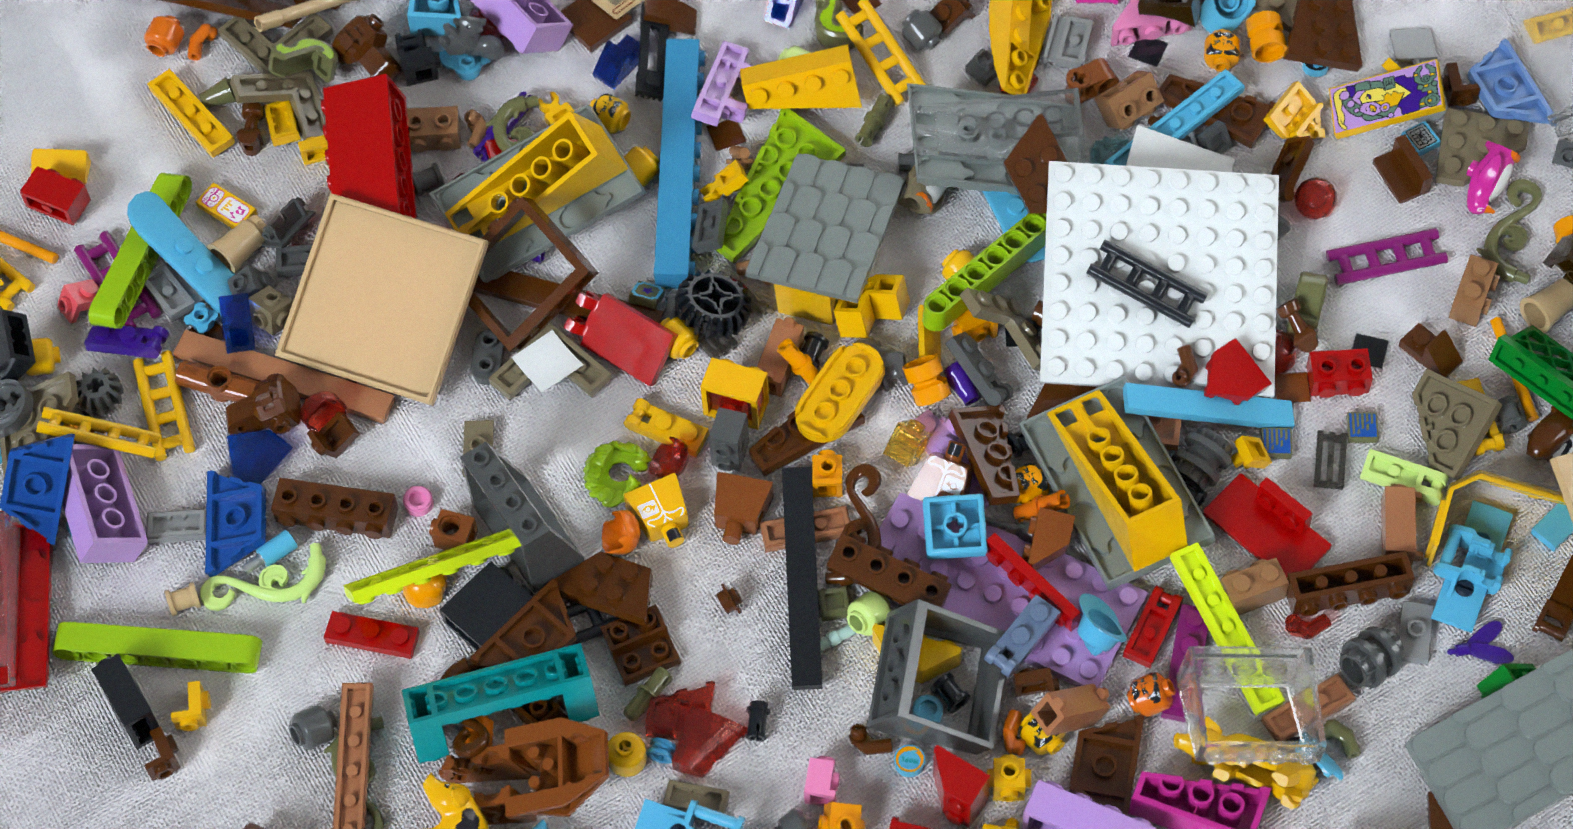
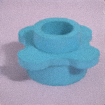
(204, 324)

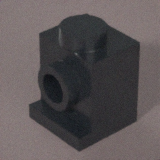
(420, 65)

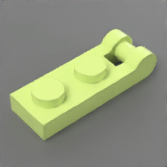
(1390, 470)

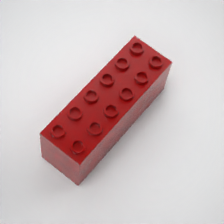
(369, 144)

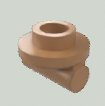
(740, 154)

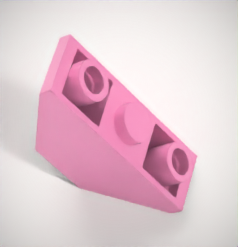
(1136, 27)

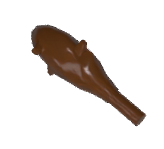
(1549, 435)

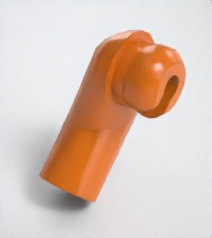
(197, 39)
(1010, 731)

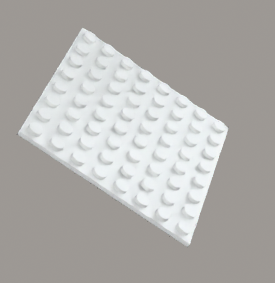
(1191, 223)

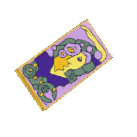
(1387, 99)

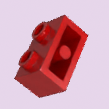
(55, 195)
(1339, 372)

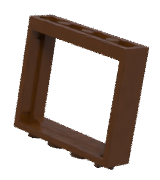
(558, 299)

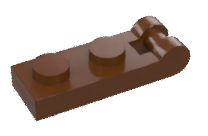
(1290, 165)

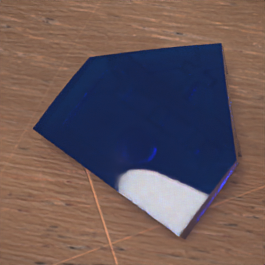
(256, 454)

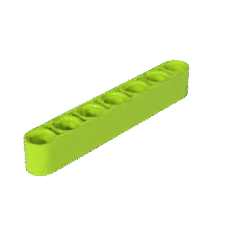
(135, 260)
(985, 270)
(158, 647)

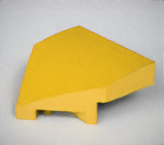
(1296, 114)

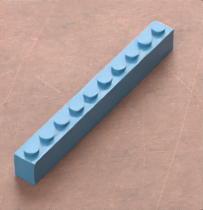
(678, 163)

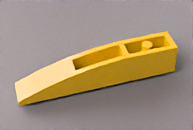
(1016, 40)

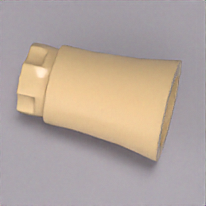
(239, 243)
(1547, 305)

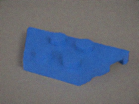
(37, 484)
(232, 521)

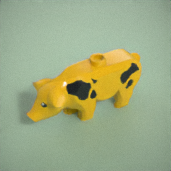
(454, 805)

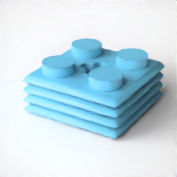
(968, 512)

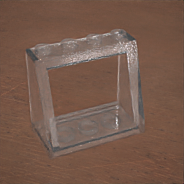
(1253, 668)

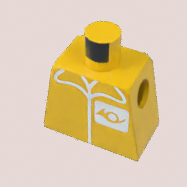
(659, 510)

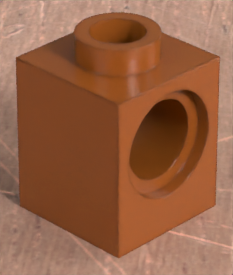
(451, 520)

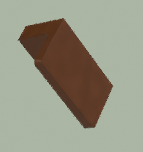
(1404, 171)

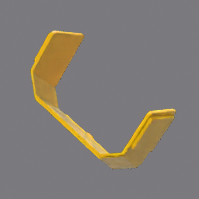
(1531, 490)

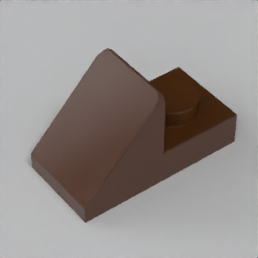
(1432, 351)

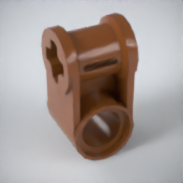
(1091, 79)

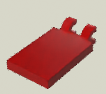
(623, 336)

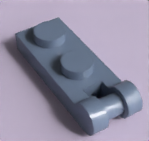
(1023, 635)

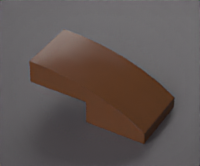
(672, 12)

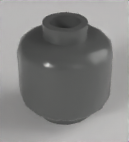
(922, 29)
(312, 727)

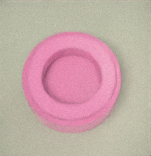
(418, 501)

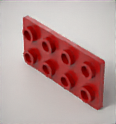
(1268, 524)

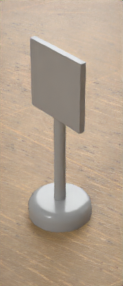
(1415, 46)

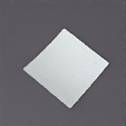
(547, 361)

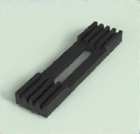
(651, 82)

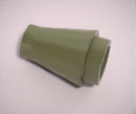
(218, 94)

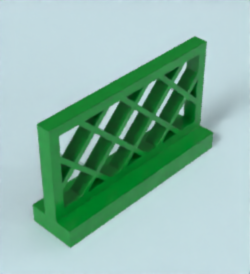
(1535, 370)

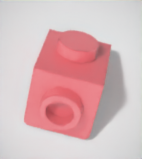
(76, 298)

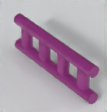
(1397, 244)
(109, 245)

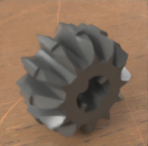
(99, 392)

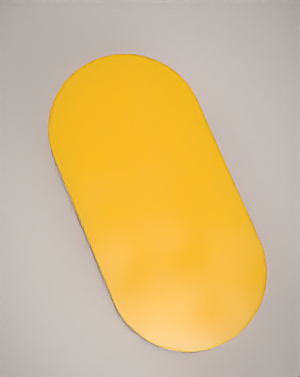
(839, 392)

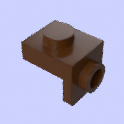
(951, 13)
(1455, 92)
(333, 436)
(1034, 681)
(167, 763)

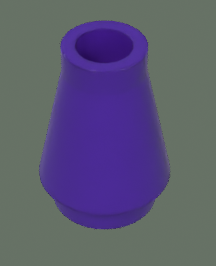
(961, 384)

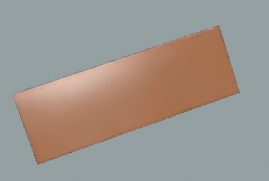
(827, 524)
(1333, 697)

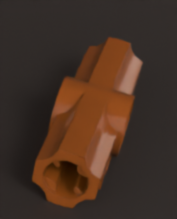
(205, 378)

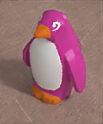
(1489, 177)

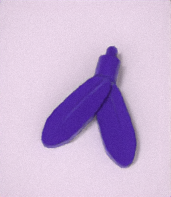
(1479, 645)

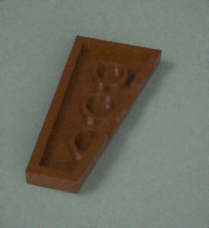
(988, 450)

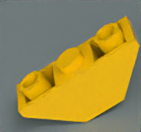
(934, 658)

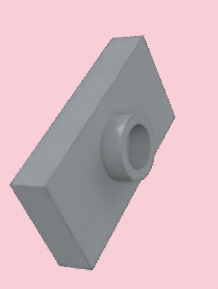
(176, 526)
(1415, 631)

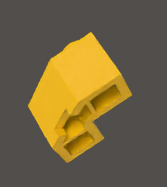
(881, 299)

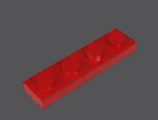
(1024, 575)

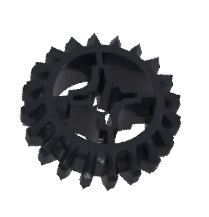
(713, 304)

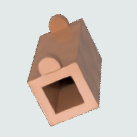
(773, 362)
(1399, 521)
(1071, 709)

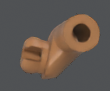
(478, 127)

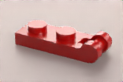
(1152, 627)

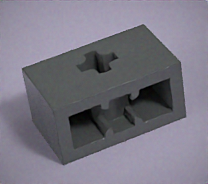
(729, 439)

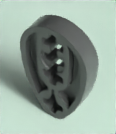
(14, 415)

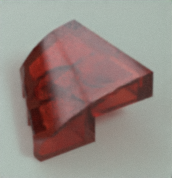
(669, 712)
(704, 741)

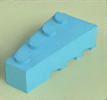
(431, 15)

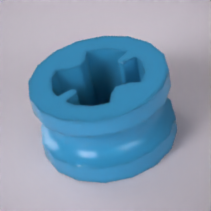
(661, 750)

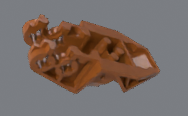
(561, 751)

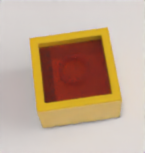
(735, 389)

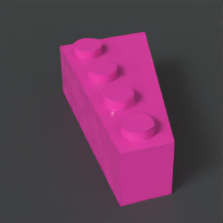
(1197, 804)

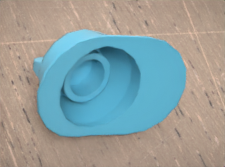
(1224, 13)
(1098, 625)

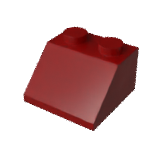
(960, 787)

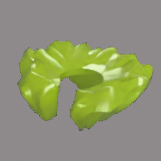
(598, 467)

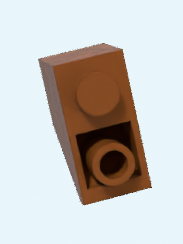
(1050, 537)

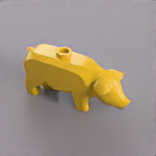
(1288, 781)

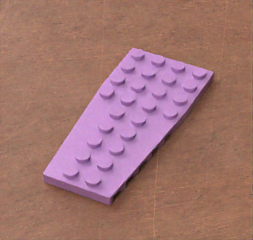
(991, 598)

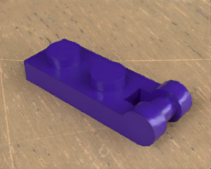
(127, 340)

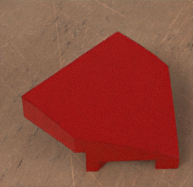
(1234, 374)

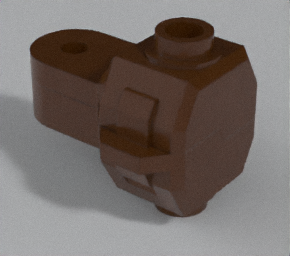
(364, 44)
(271, 405)

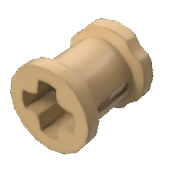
(182, 598)

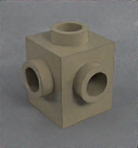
(269, 309)

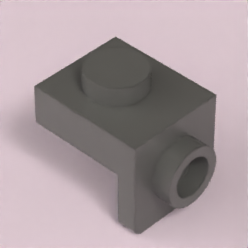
(249, 281)

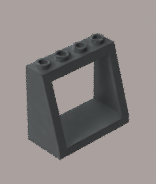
(510, 502)
(898, 671)

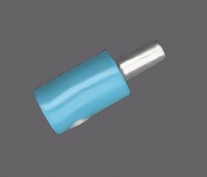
(272, 551)

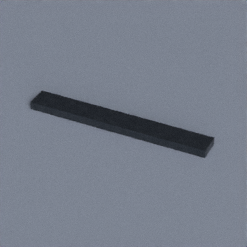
(802, 579)

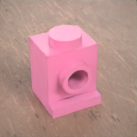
(821, 781)

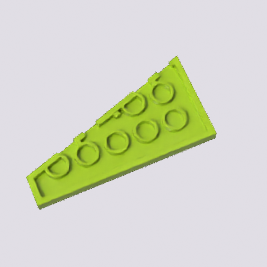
(766, 176)

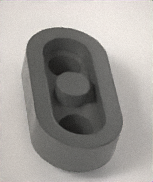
(486, 354)

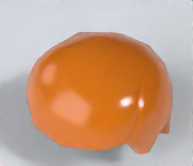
(621, 534)

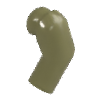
(1345, 735)

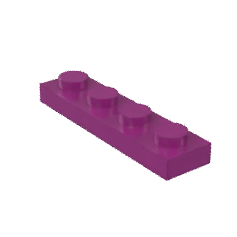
(1190, 632)

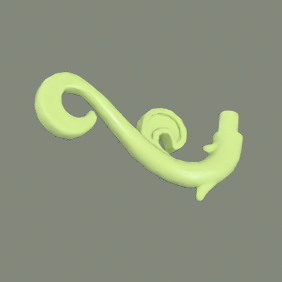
(273, 573)

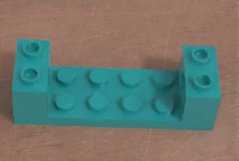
(497, 689)

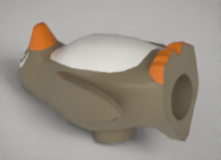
(921, 198)

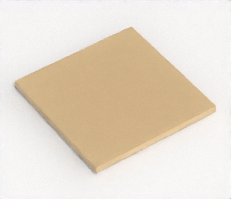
(382, 299)

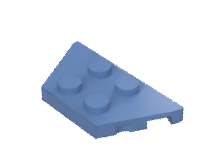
(1508, 87)

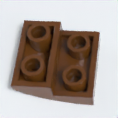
(639, 648)

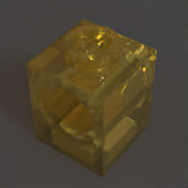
(908, 442)

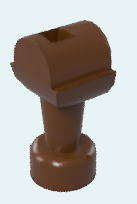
(250, 137)
(1304, 335)

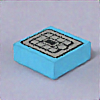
(1422, 138)

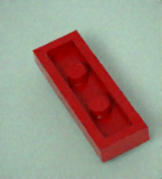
(371, 634)

